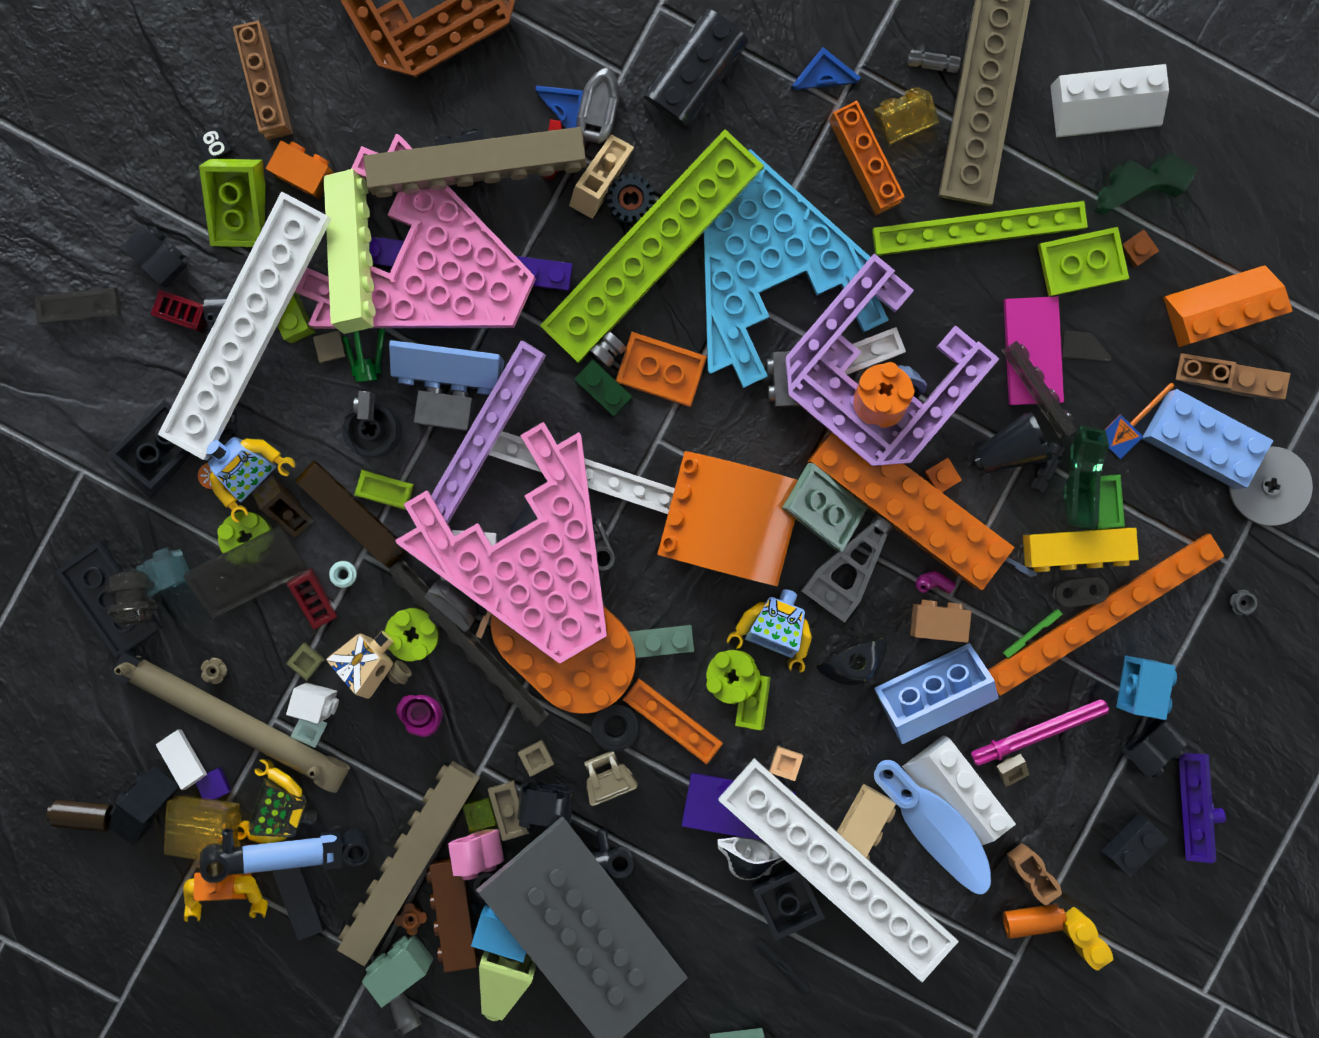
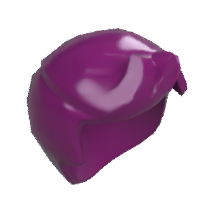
(420, 714)

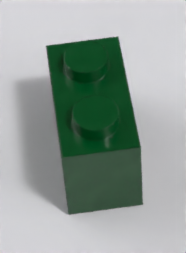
(603, 388)

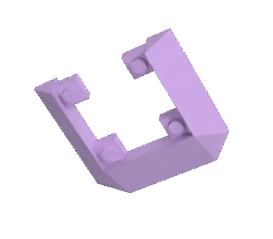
(827, 393)

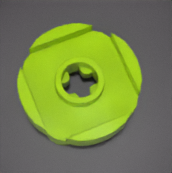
(230, 531)
(418, 648)
(746, 670)

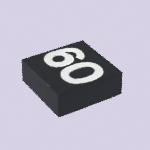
(214, 144)

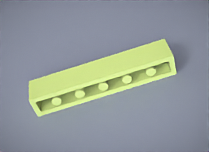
(349, 252)

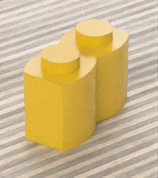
(1086, 939)

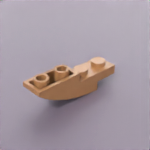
(1231, 377)

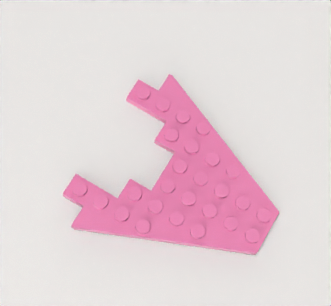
(446, 272)
(542, 575)

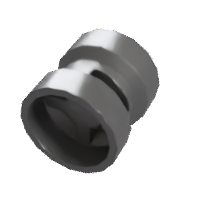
(608, 349)

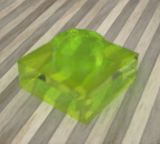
(479, 814)

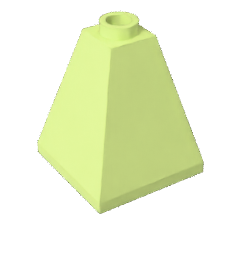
(503, 983)

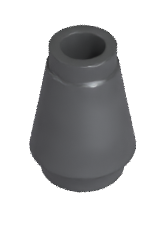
(404, 1014)

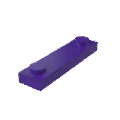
(1197, 807)

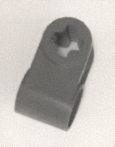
(603, 544)

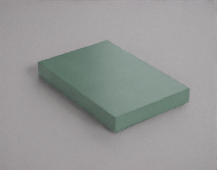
(825, 507)

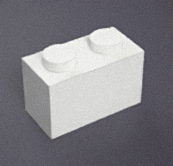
(312, 703)

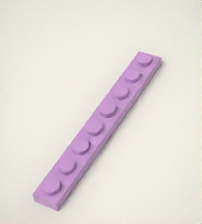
(487, 428)

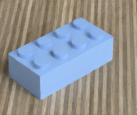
(1207, 439)

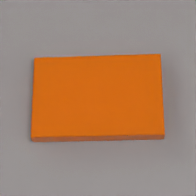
(661, 369)

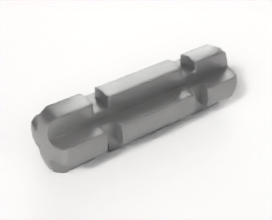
(934, 61)

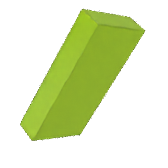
(383, 489)

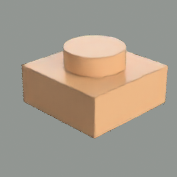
(786, 763)

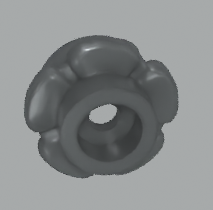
(1249, 606)

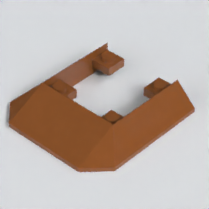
(424, 42)

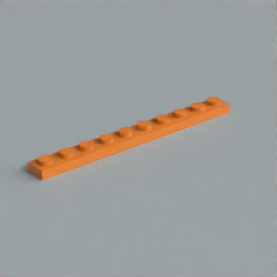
(1105, 614)

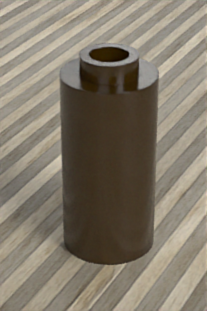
(79, 815)

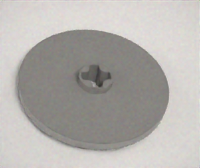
(1280, 505)

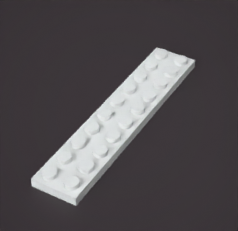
(244, 325)
(838, 870)

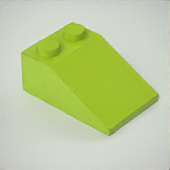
(233, 200)

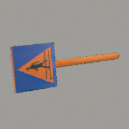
(1123, 435)

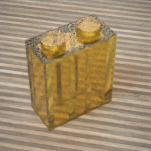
(197, 823)

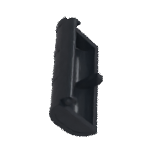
(697, 68)

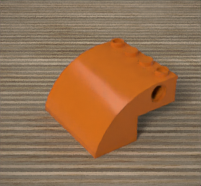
(729, 518)

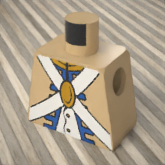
(363, 663)

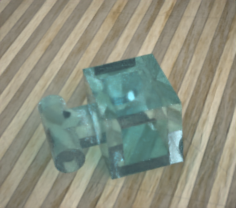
(165, 569)

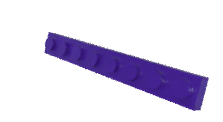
(548, 273)

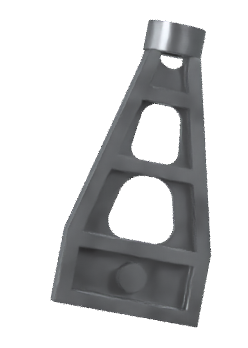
(832, 596)

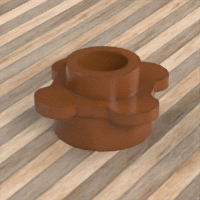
(411, 910)

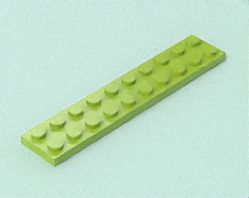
(652, 245)

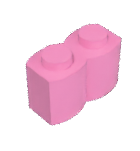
(476, 853)

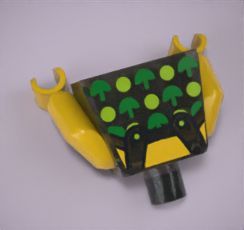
(277, 808)

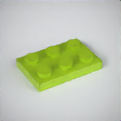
(1083, 261)

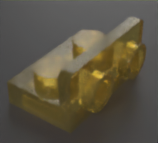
(907, 114)

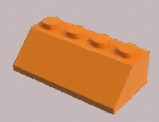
(1226, 305)

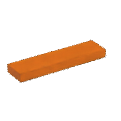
(672, 721)

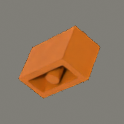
(299, 169)

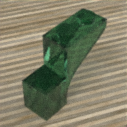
(1130, 179)
(1083, 484)

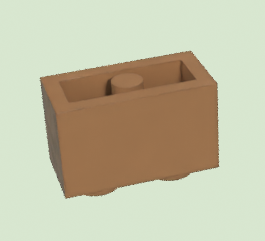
(939, 622)

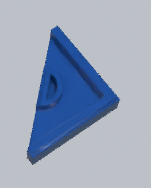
(825, 71)
(562, 103)

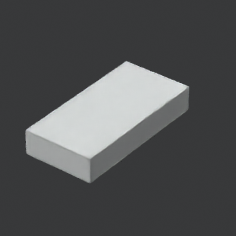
(181, 759)

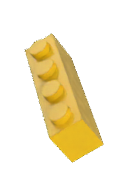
(1080, 547)

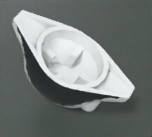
(748, 857)

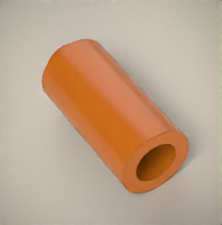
(1034, 920)

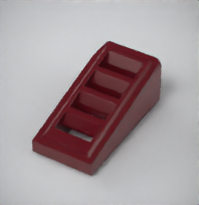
(198, 322)
(320, 594)

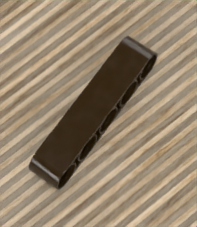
(350, 514)

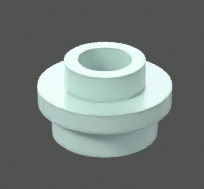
(335, 577)

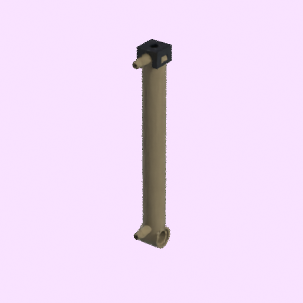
(322, 769)

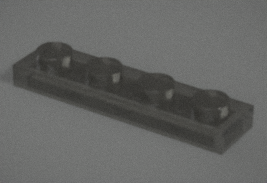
(1033, 380)

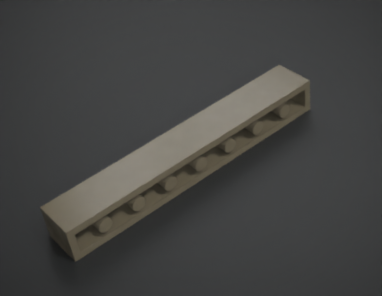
(475, 161)
(408, 863)

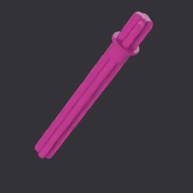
(1007, 745)

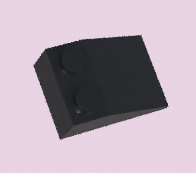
(145, 457)

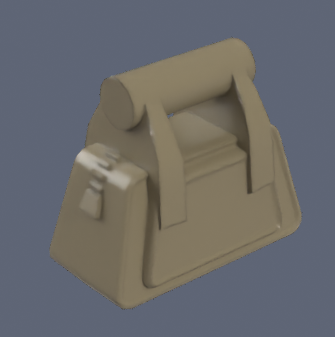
(609, 783)

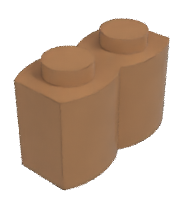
(1034, 874)

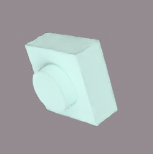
(308, 732)

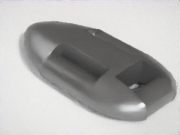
(599, 106)

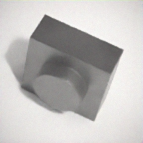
(364, 406)

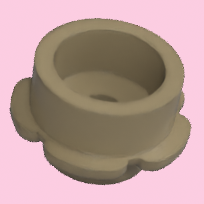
(218, 665)
(399, 673)

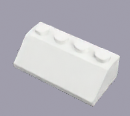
(1109, 100)
(952, 778)

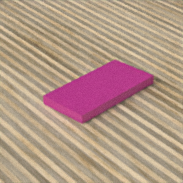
(1037, 327)

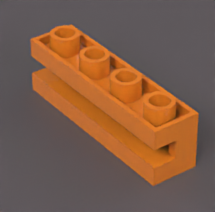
(866, 158)

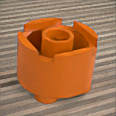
(883, 395)

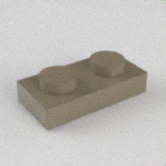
(505, 806)

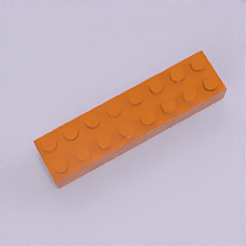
(917, 512)

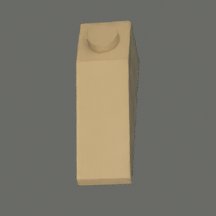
(604, 169)

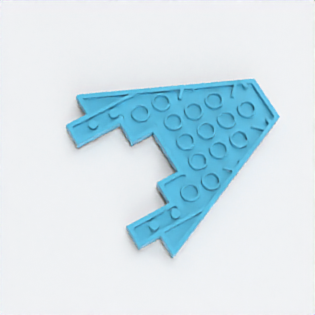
(760, 243)

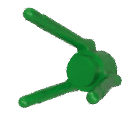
(363, 368)

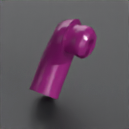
(932, 580)

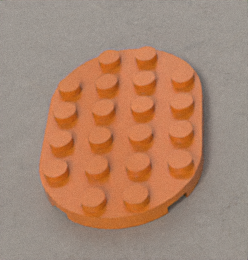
(582, 682)

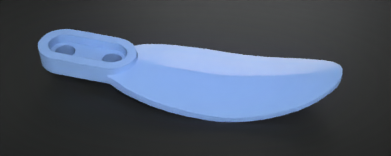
(938, 828)

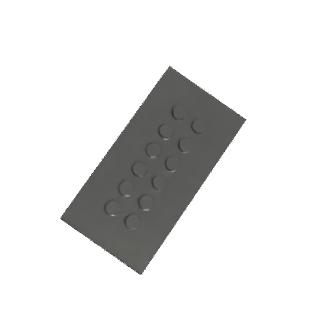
(582, 932)

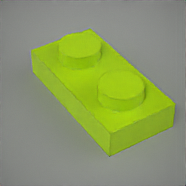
(752, 711)

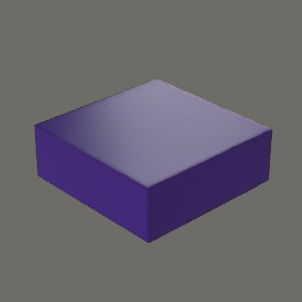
(213, 784)

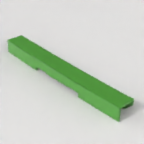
(1021, 642)

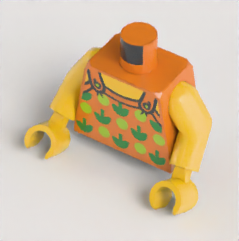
(231, 888)

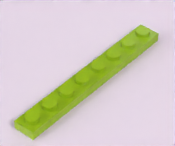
(979, 228)

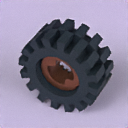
(630, 185)

